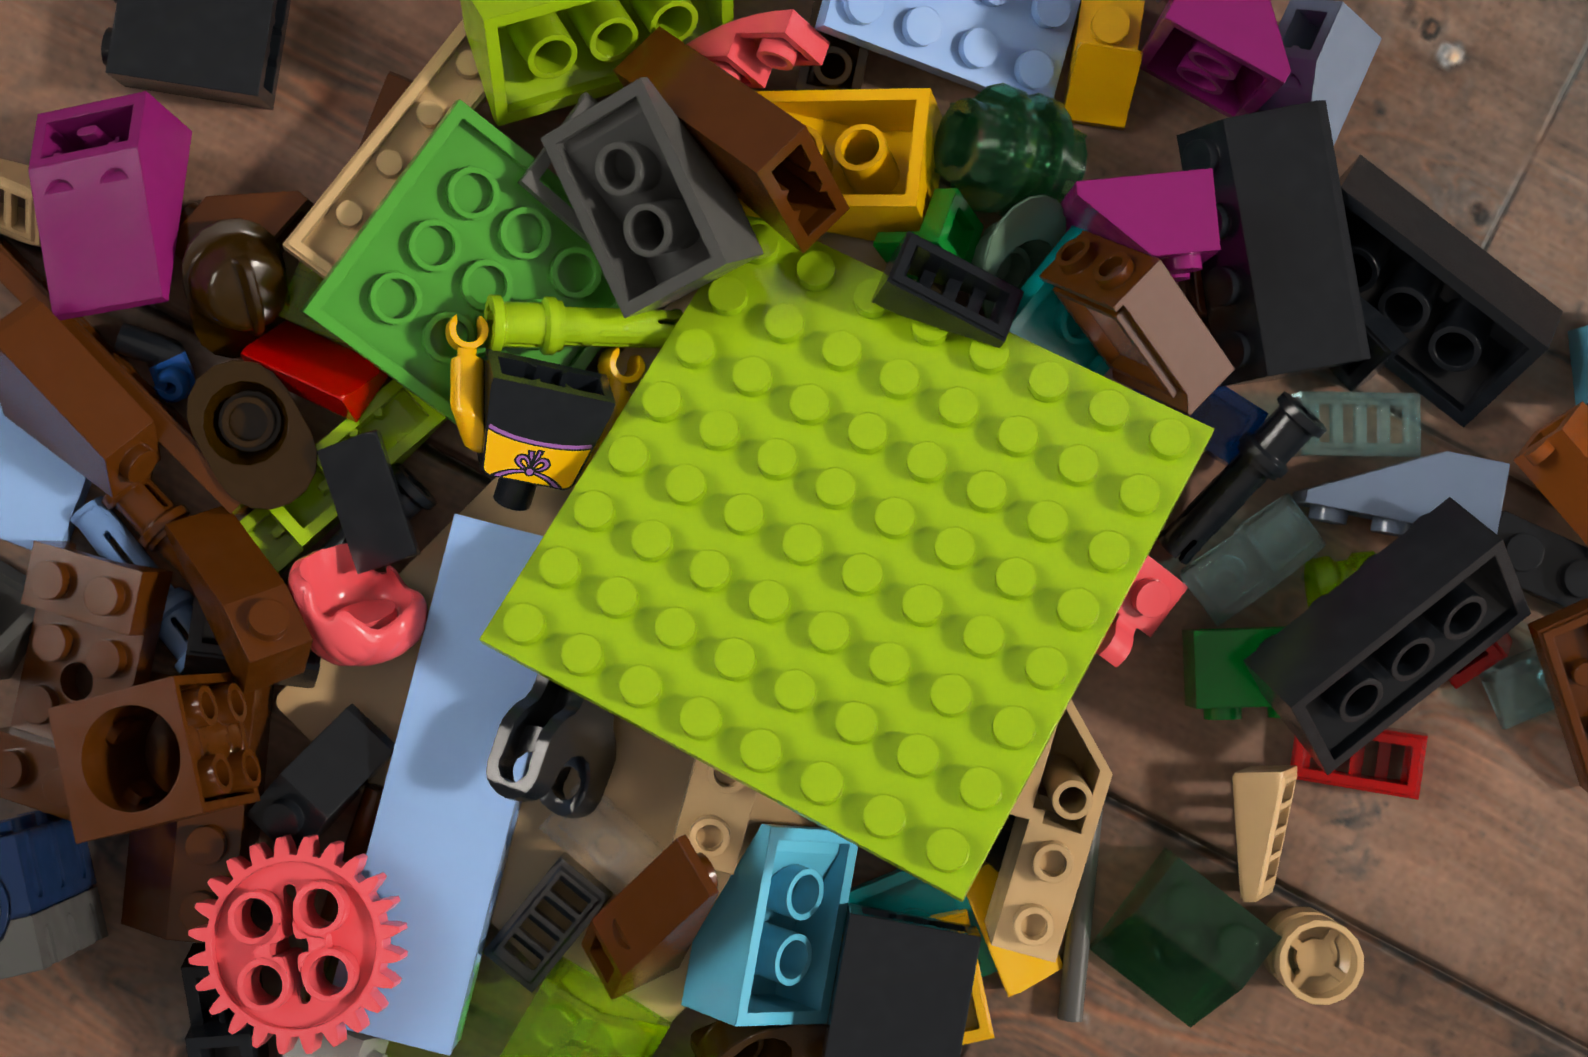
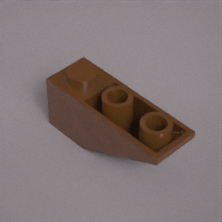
(652, 919)

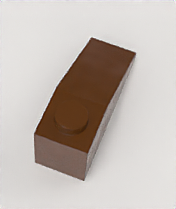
(241, 599)

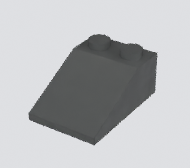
(649, 199)

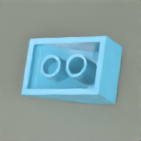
(774, 931)

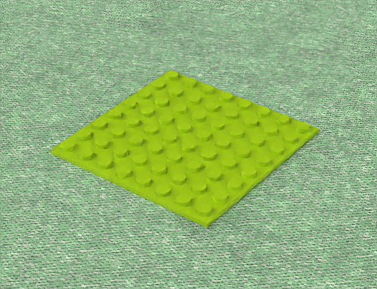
(851, 554)

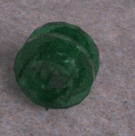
(1009, 148)

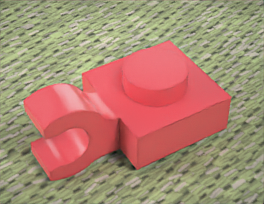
(1144, 608)

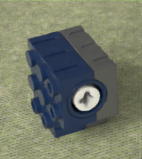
(45, 894)

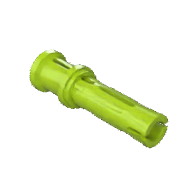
(553, 326)

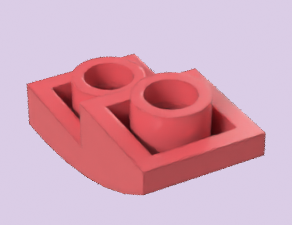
(761, 42)

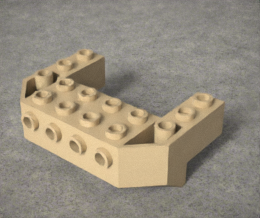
(1041, 861)

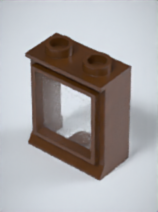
(1138, 321)

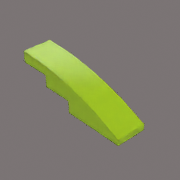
(295, 528)

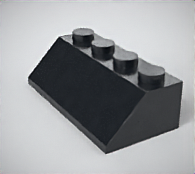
(1285, 276)
(1461, 309)
(1390, 633)

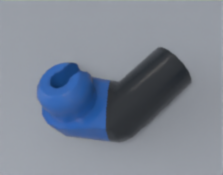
(164, 357)

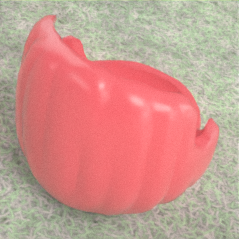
(355, 615)

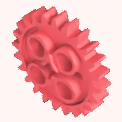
(240, 949)

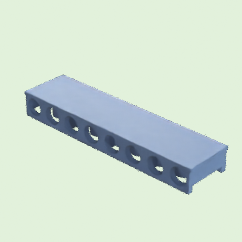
(439, 820)

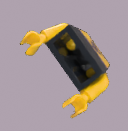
(533, 416)

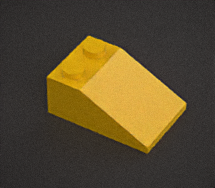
(876, 151)

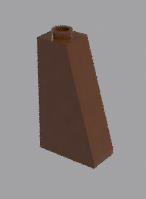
(748, 138)

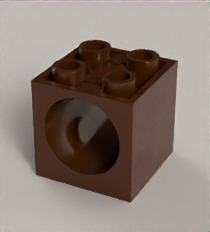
(105, 763)

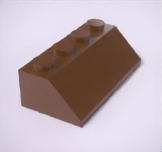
(175, 860)

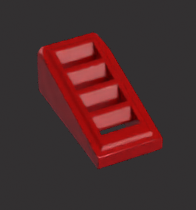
(1411, 773)

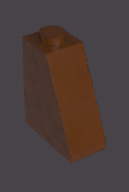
(72, 401)

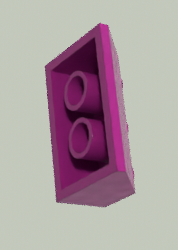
(1219, 52)
(1153, 213)

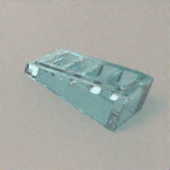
(1360, 401)

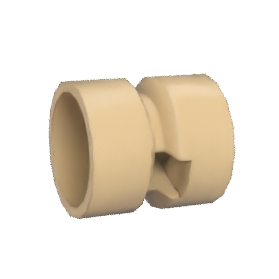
(1315, 956)

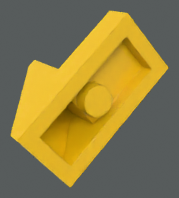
(1104, 62)

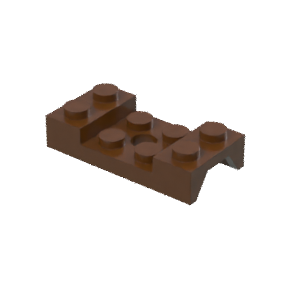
(85, 615)

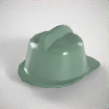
(1020, 241)

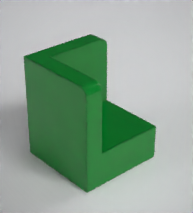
(947, 224)

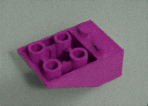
(108, 202)

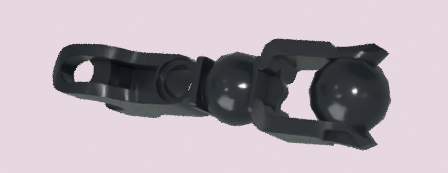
(560, 734)

